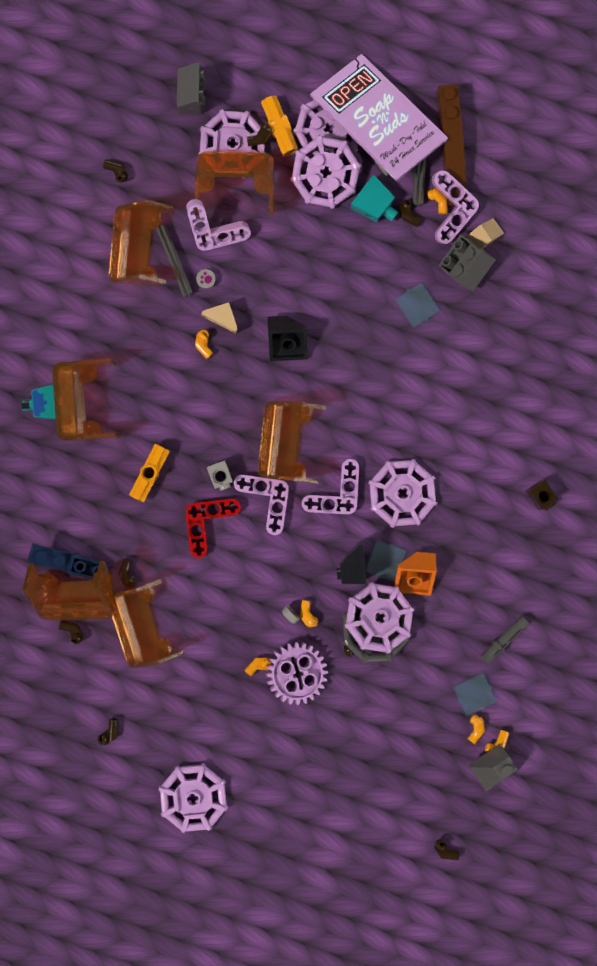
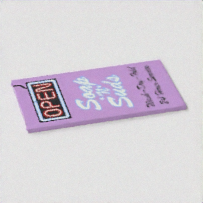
(379, 117)

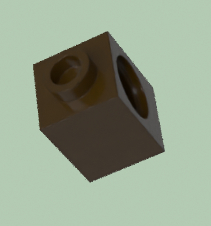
(534, 491)

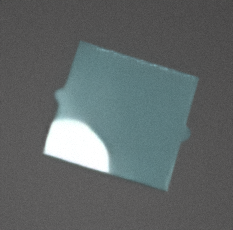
(417, 305)
(385, 560)
(474, 694)

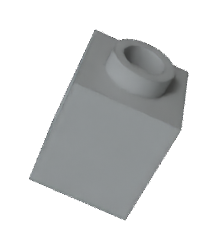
(221, 466)

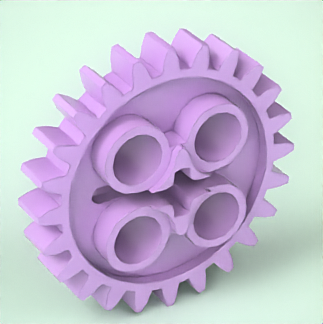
(312, 667)

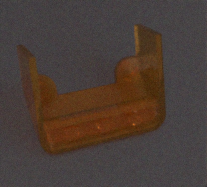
(235, 164)
(132, 243)
(70, 401)
(281, 440)
(70, 599)
(137, 627)

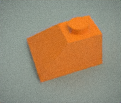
(417, 574)

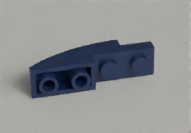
(63, 560)

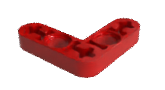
(199, 520)

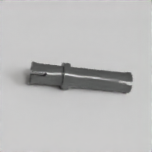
(505, 639)

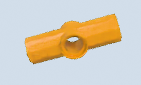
(280, 125)
(143, 484)

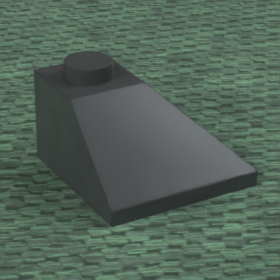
(493, 767)

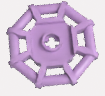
(317, 128)
(229, 131)
(319, 162)
(402, 504)
(390, 618)
(186, 807)

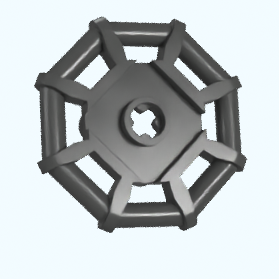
(365, 655)

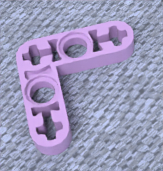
(460, 208)
(212, 234)
(270, 491)
(344, 496)

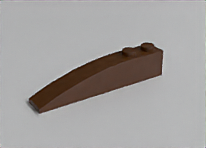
(451, 125)

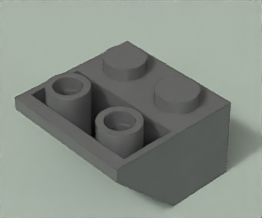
(190, 89)
(466, 262)

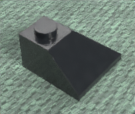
(287, 339)
(353, 567)

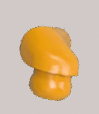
(441, 199)
(201, 343)
(308, 619)
(257, 664)
(479, 728)
(502, 739)

